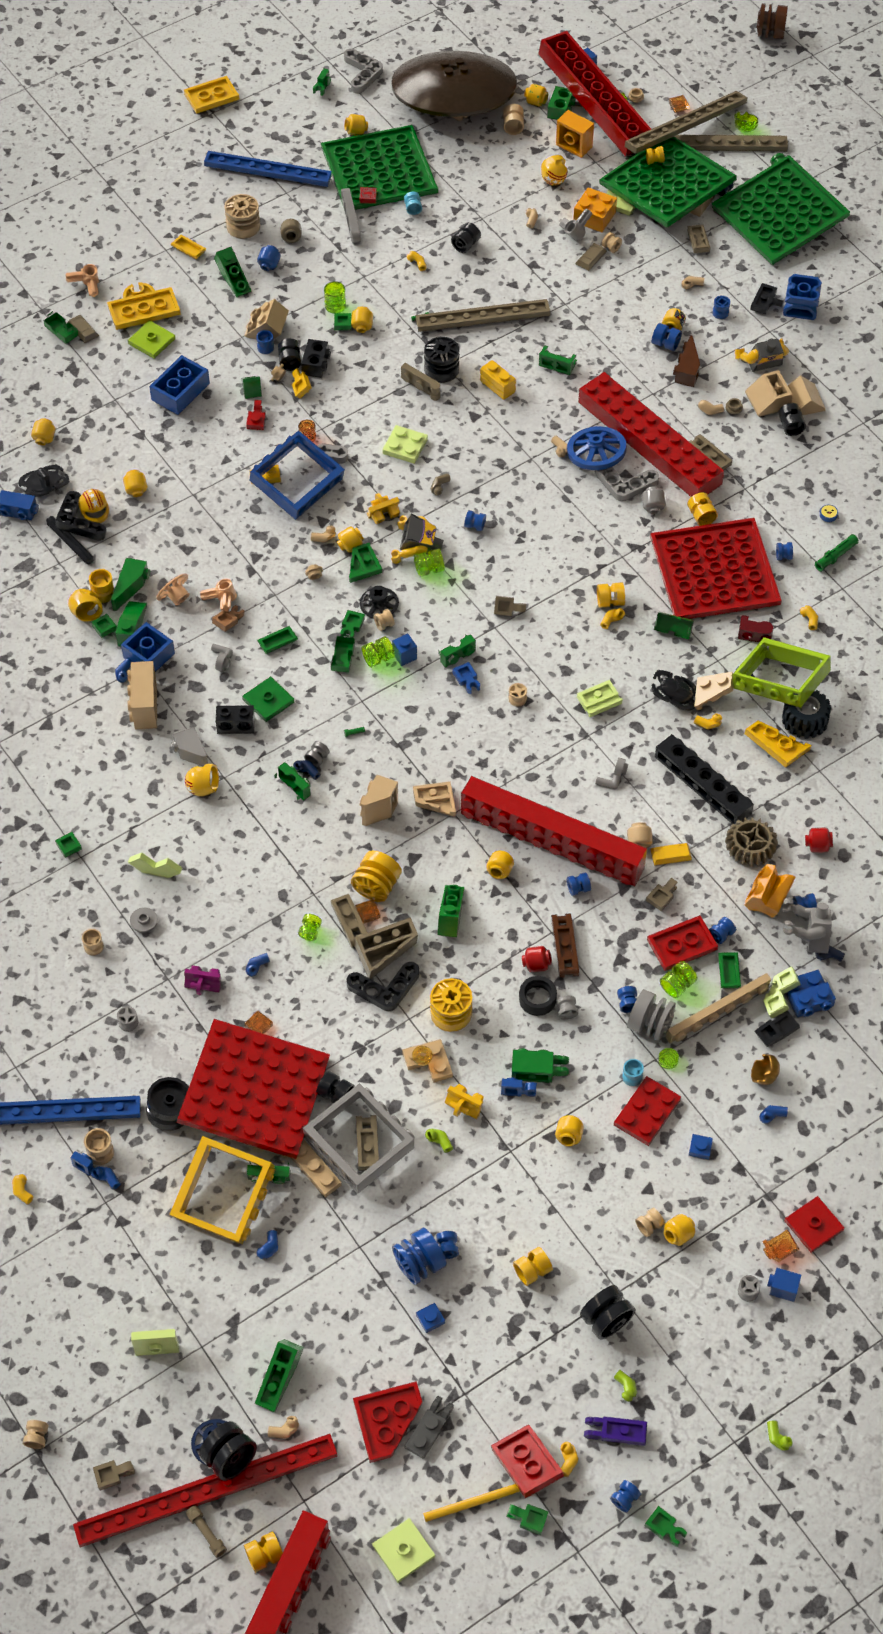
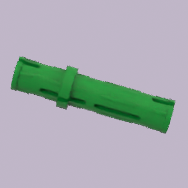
(831, 557)

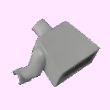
(818, 927)

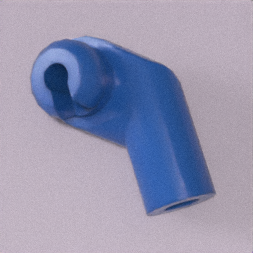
(121, 671)
(254, 964)
(771, 1112)
(106, 1174)
(270, 1247)

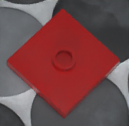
(814, 1224)

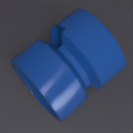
(661, 334)

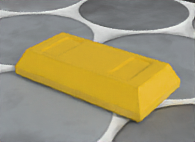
(188, 247)
(671, 854)

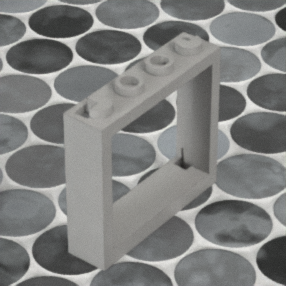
(358, 1182)

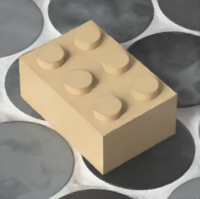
(142, 695)

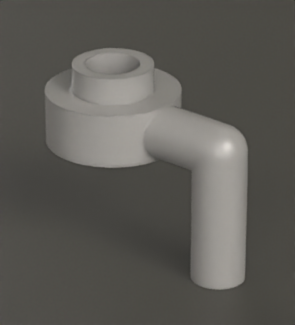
(223, 661)
(621, 768)

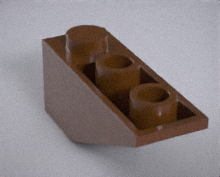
(689, 365)

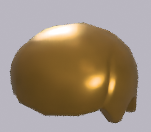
(765, 1070)

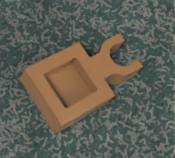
(227, 620)

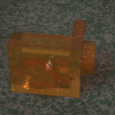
(780, 1246)

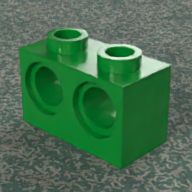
(560, 102)

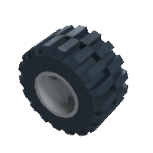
(810, 718)

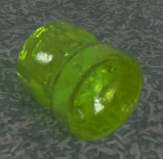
(311, 924)

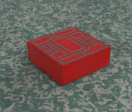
(368, 195)

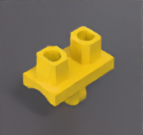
(382, 505)
(463, 1102)

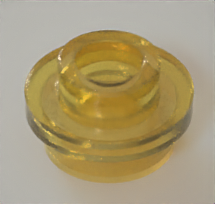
(422, 1060)

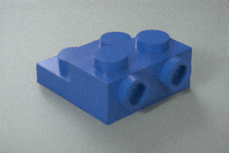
(811, 995)

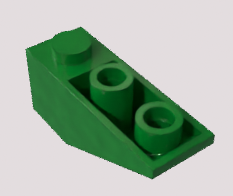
(232, 271)
(450, 911)

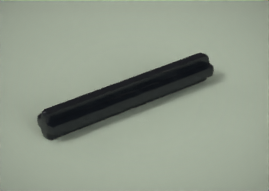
(71, 541)

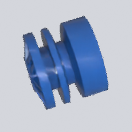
(416, 1257)

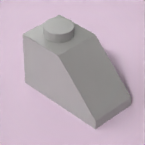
(189, 747)

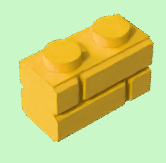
(498, 379)

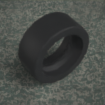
(537, 1009)

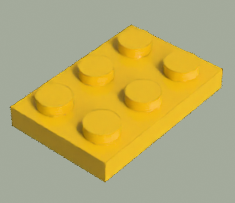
(211, 94)

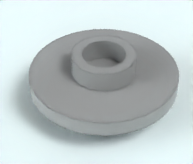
(143, 920)

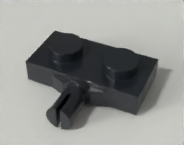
(765, 298)

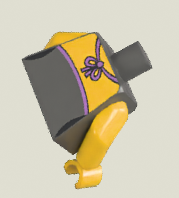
(764, 354)
(416, 538)

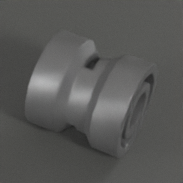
(317, 753)

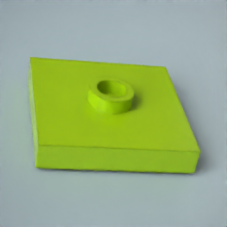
(151, 339)

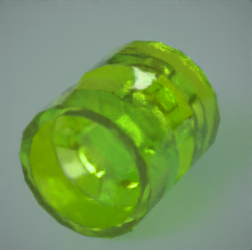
(335, 297)
(427, 563)
(378, 651)
(678, 979)

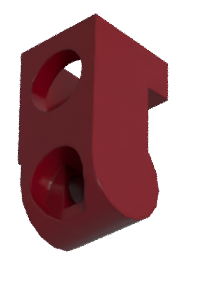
(754, 630)

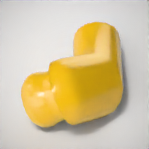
(710, 723)
(19, 1189)
(570, 1457)

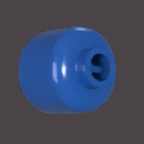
(268, 258)

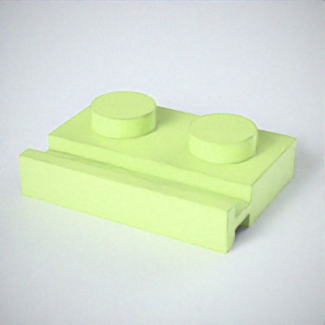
(599, 698)

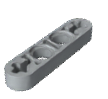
(350, 215)

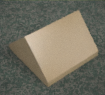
(806, 396)

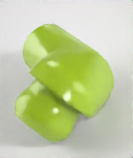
(439, 1137)
(629, 1385)
(775, 1438)

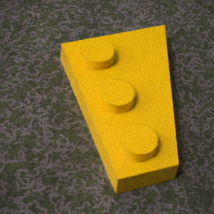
(779, 746)

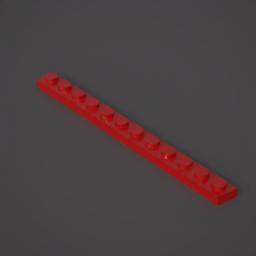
(203, 1491)

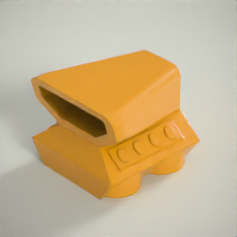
(769, 891)

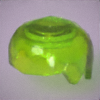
(745, 122)

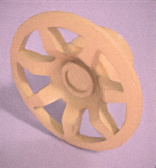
(177, 592)

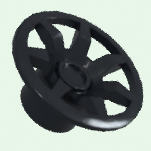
(378, 599)

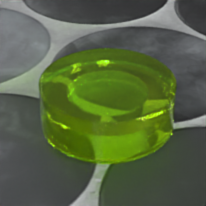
(668, 1058)

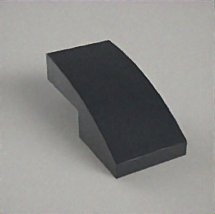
(778, 1029)

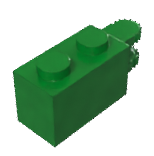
(537, 1065)

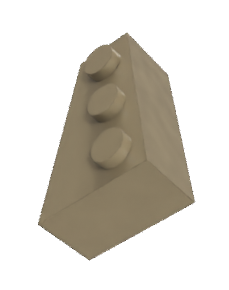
(385, 945)

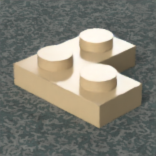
(439, 1065)

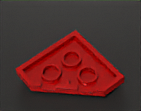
(386, 1418)

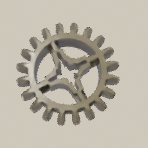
(744, 832)

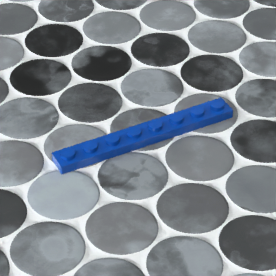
(268, 168)
(70, 1110)

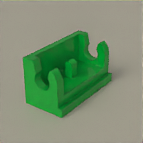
(556, 362)

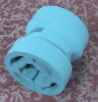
(413, 203)
(636, 1070)

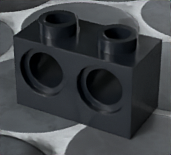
(315, 358)
(235, 719)

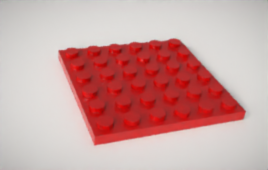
(715, 569)
(253, 1088)

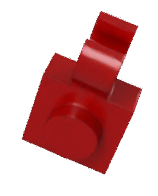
(256, 419)

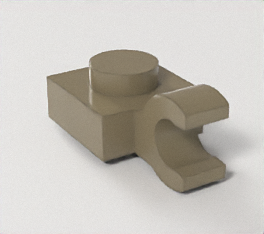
(506, 606)
(662, 896)
(109, 1474)

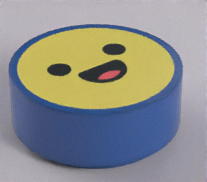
(828, 513)

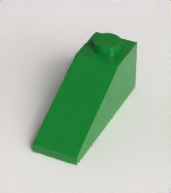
(130, 581)
(130, 620)
(279, 1374)

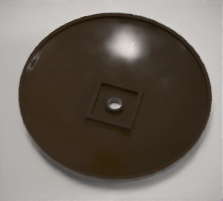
(454, 83)

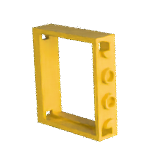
(192, 1177)

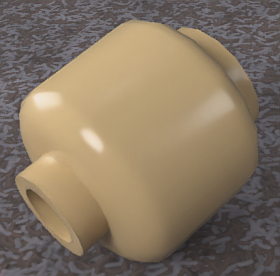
(640, 834)

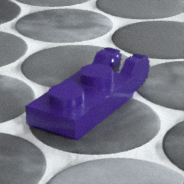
(617, 1430)

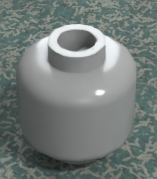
(653, 500)

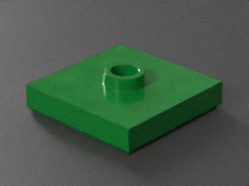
(268, 699)

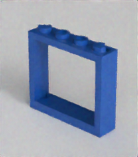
(299, 440)

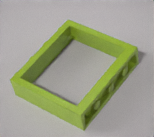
(788, 654)

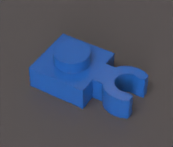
(466, 675)
(515, 1087)

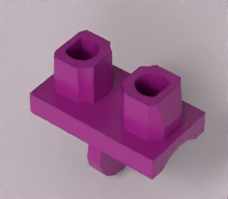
(202, 980)

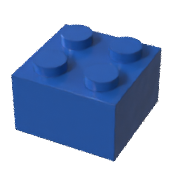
(148, 645)

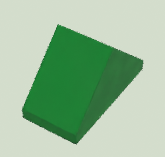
(251, 387)

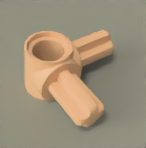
(88, 276)
(224, 592)

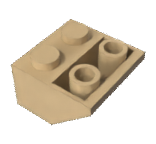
(269, 317)
(769, 393)
(379, 801)

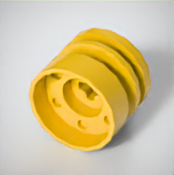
(376, 876)
(450, 1014)

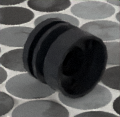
(441, 359)

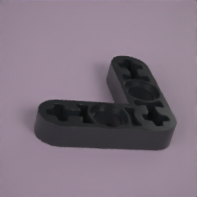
(97, 530)
(384, 993)

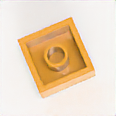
(574, 133)
(600, 204)

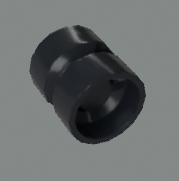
(465, 237)
(289, 354)
(792, 419)
(332, 1087)

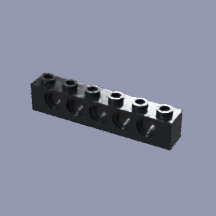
(680, 758)

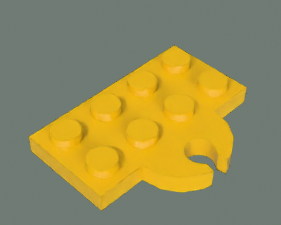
(142, 306)

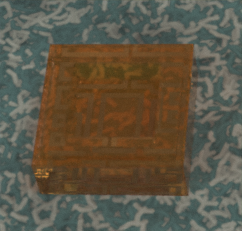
(679, 103)
(368, 911)
(259, 1023)

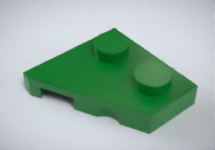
(363, 563)

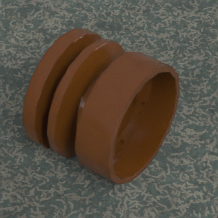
(772, 21)

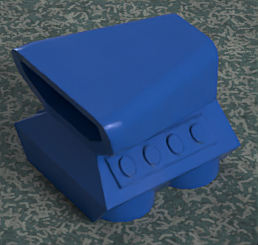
(802, 297)

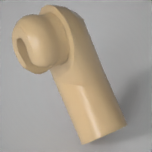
(561, 446)

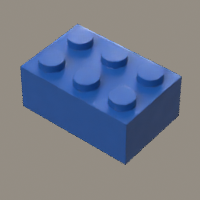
(179, 385)

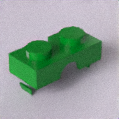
(58, 327)
(679, 625)
(342, 654)
(451, 655)
(292, 779)
(281, 1173)

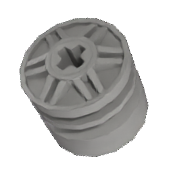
(652, 1015)

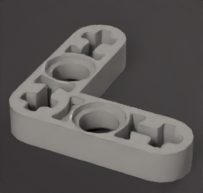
(372, 68)
(619, 487)

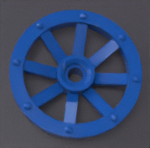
(596, 444)

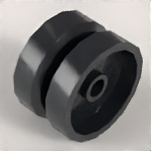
(165, 1102)
(607, 1312)
(228, 1450)

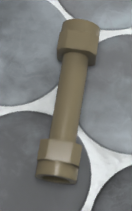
(216, 1546)

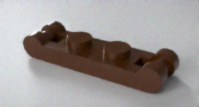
(565, 945)

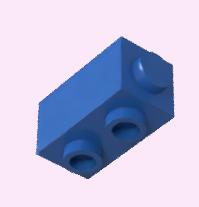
(18, 505)

